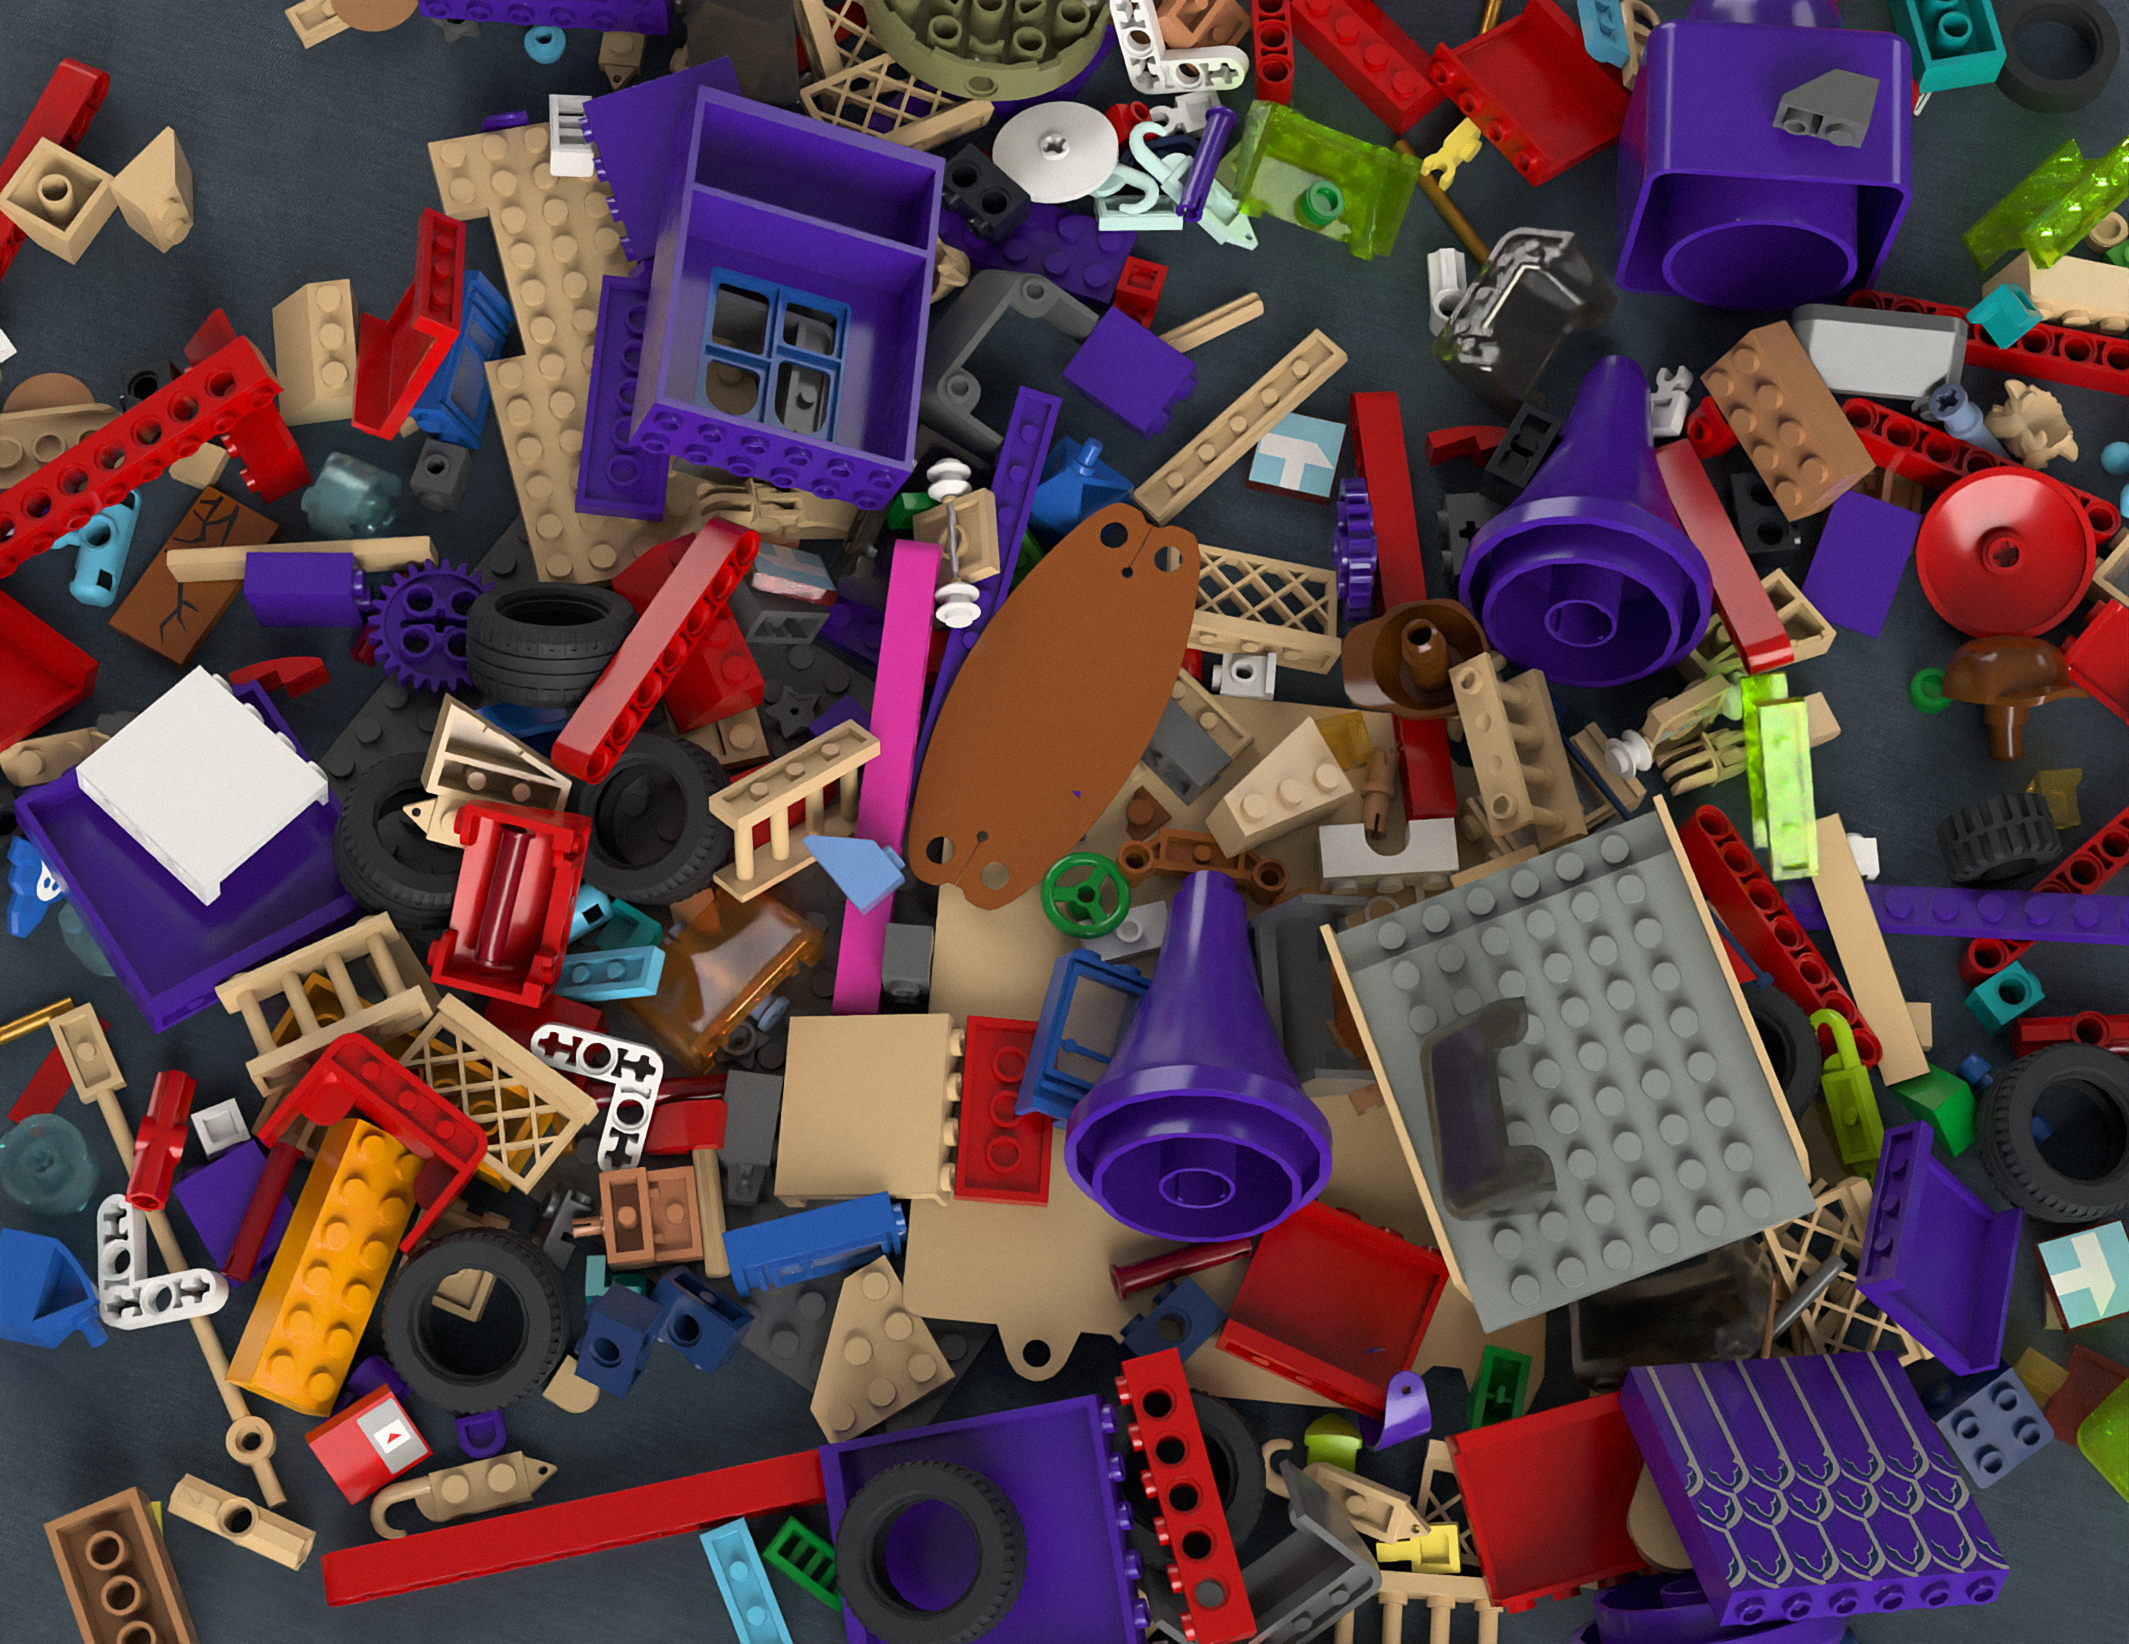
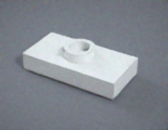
(1137, 935)

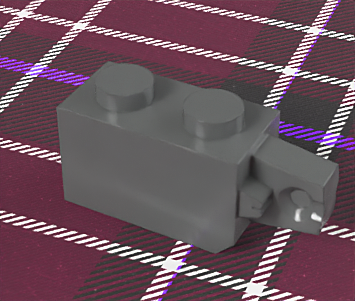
(751, 1133)

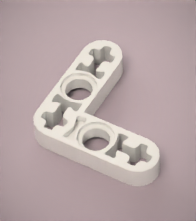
(1166, 62)
(626, 1085)
(134, 1281)

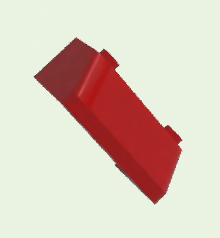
(366, 1077)

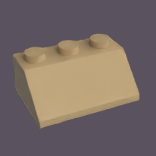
(317, 352)

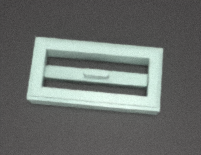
(1159, 217)

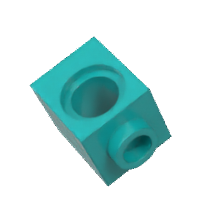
(1995, 1013)

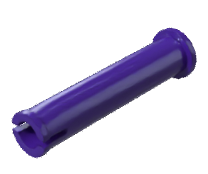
(1206, 162)

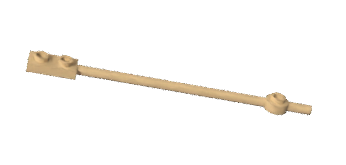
(97, 1078)

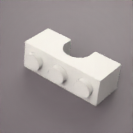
(1351, 865)

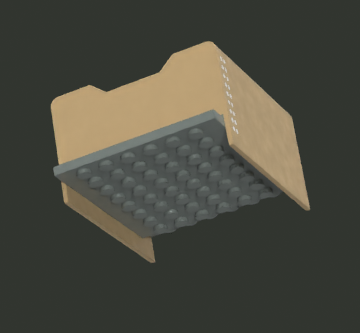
(1629, 1073)

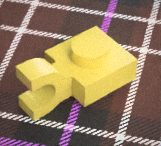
(1458, 146)
(1429, 1554)

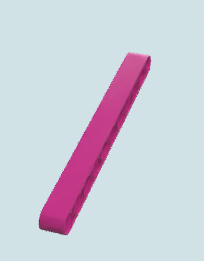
(889, 775)

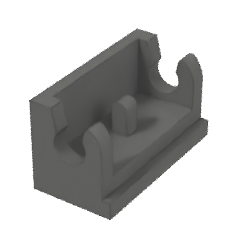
(1184, 755)

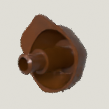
(1405, 658)
(2008, 678)

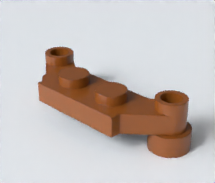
(1183, 852)

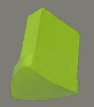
(1333, 1441)

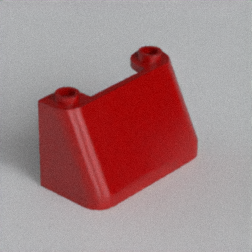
(542, 907)

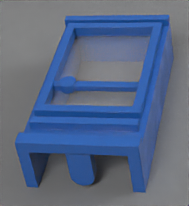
(458, 394)
(1078, 1031)
(815, 1243)

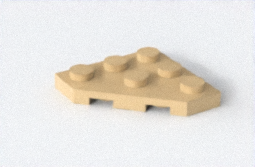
(875, 1356)

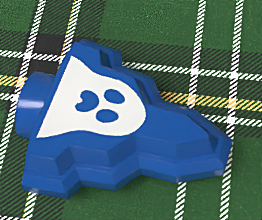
(31, 887)

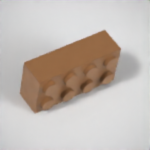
(1787, 420)
(120, 1573)

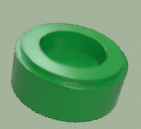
(1322, 202)
(1926, 690)

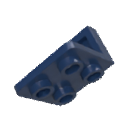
(1987, 1421)

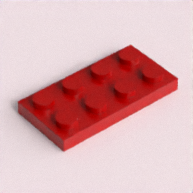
(999, 1152)

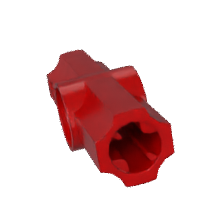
(2036, 1033)
(160, 1141)

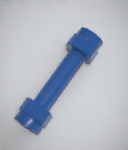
(1975, 1072)

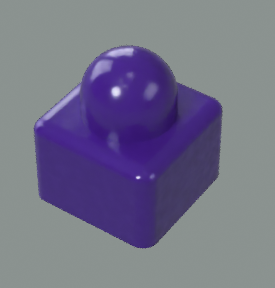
(1743, 209)

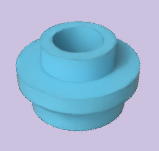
(548, 52)

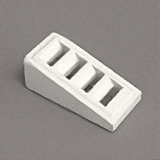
(568, 147)

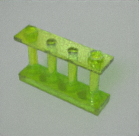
(2052, 207)
(1779, 775)

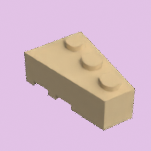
(2072, 292)
(1804, 625)
(486, 763)
(1281, 794)

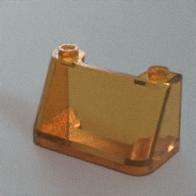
(722, 973)

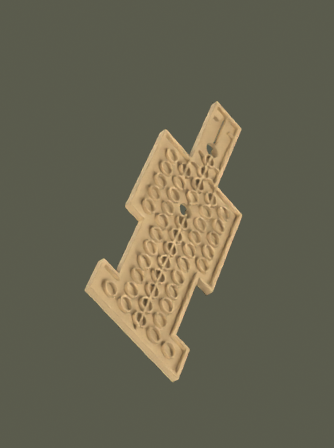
(553, 253)

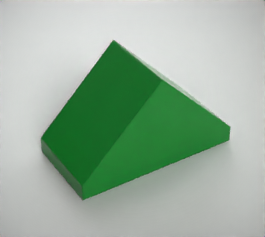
(1944, 1105)
(1498, 1387)

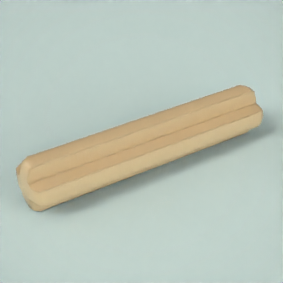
(1214, 323)
(711, 1212)

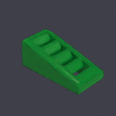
(770, 1553)

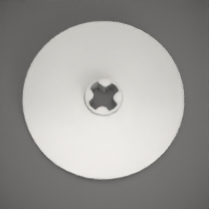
(1075, 131)

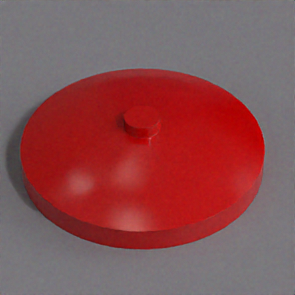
(2005, 552)

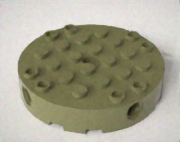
(990, 45)

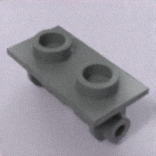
(557, 1214)

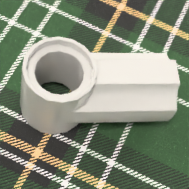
(1446, 284)

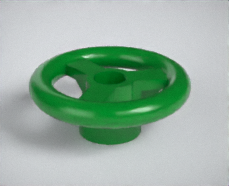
(1082, 911)

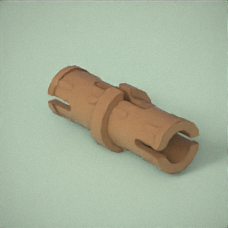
(1379, 792)

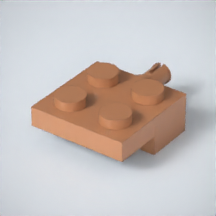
(1202, 24)
(646, 1218)

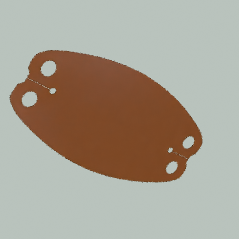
(1054, 705)

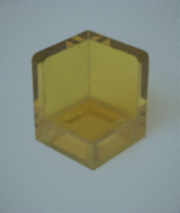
(1346, 739)
(2060, 793)
(2039, 1375)

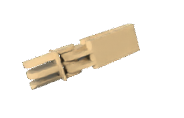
(767, 509)
(1722, 755)

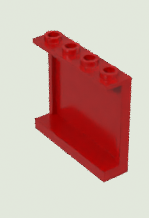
(1535, 91)
(403, 353)
(38, 673)
(1326, 1295)
(1550, 1500)

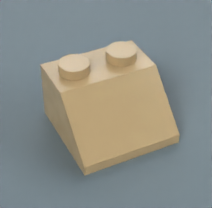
(157, 192)
(58, 200)

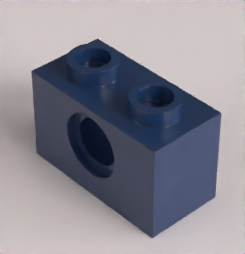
(1184, 1305)
(719, 1319)
(617, 1339)

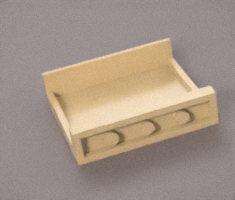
(869, 1107)

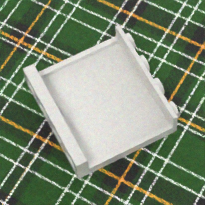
(201, 781)

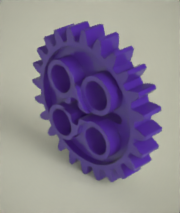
(1354, 549)
(443, 591)

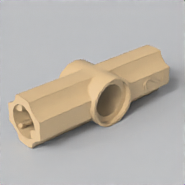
(216, 1508)

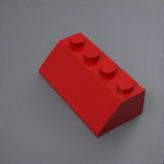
(1369, 58)
(259, 437)
(720, 671)

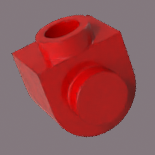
(1125, 118)

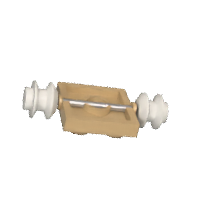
(968, 538)
(1675, 723)

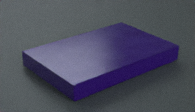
(1860, 562)

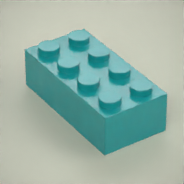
(1950, 41)

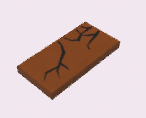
(178, 616)

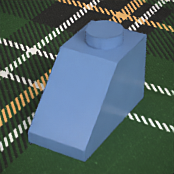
(858, 868)

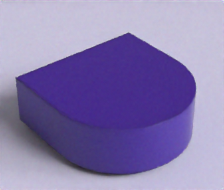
(482, 1434)

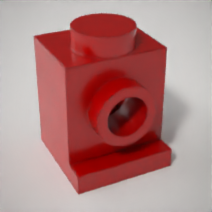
(1708, 430)

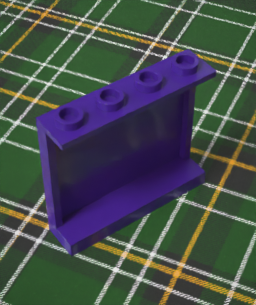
(634, 145)
(1938, 1254)

